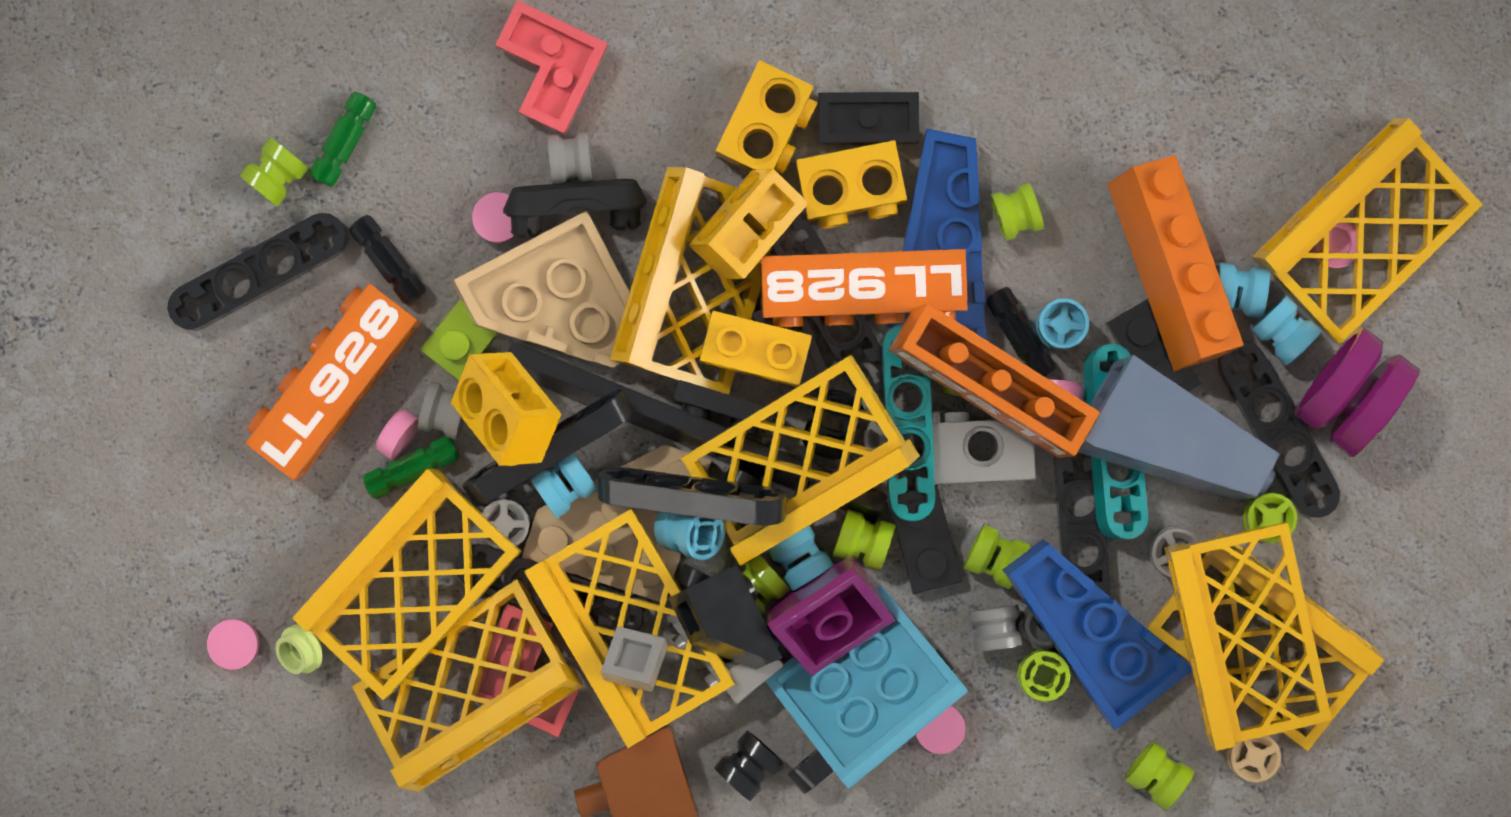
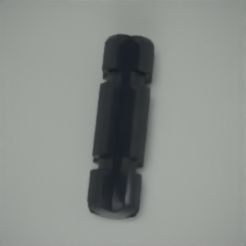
(387, 259)
(1020, 331)

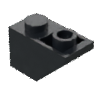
(725, 619)

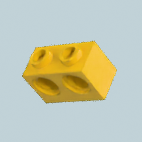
(755, 117)
(847, 170)
(748, 223)
(755, 349)
(505, 408)

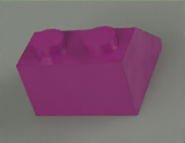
(830, 616)

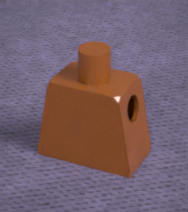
(641, 781)

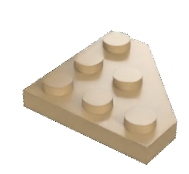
(552, 293)
(553, 534)

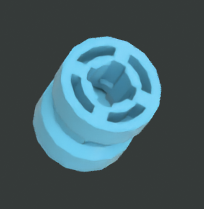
(1251, 287)
(1068, 322)
(1289, 333)
(554, 490)
(689, 535)
(794, 548)

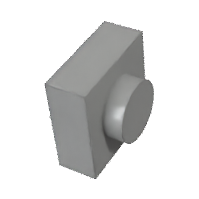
(634, 659)

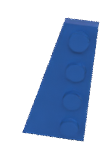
(947, 213)
(1103, 645)

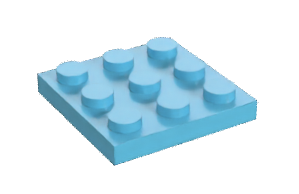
(869, 697)

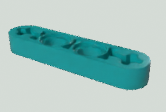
(915, 422)
(1102, 482)

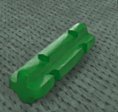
(342, 139)
(410, 467)

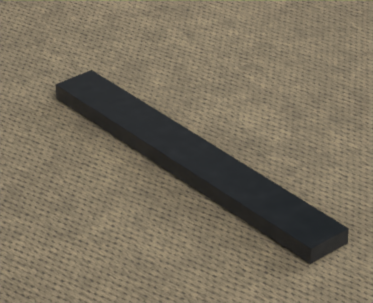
(670, 421)

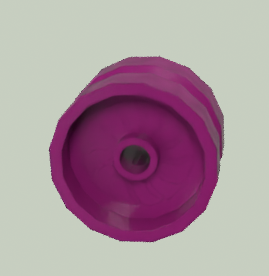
(1363, 397)

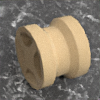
(1265, 760)

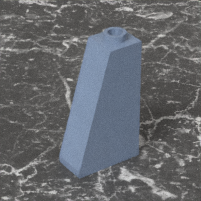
(1174, 435)

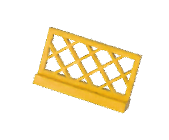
(1338, 198)
(657, 279)
(832, 489)
(376, 552)
(1328, 633)
(586, 637)
(1204, 644)
(489, 722)

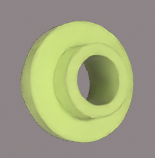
(299, 650)

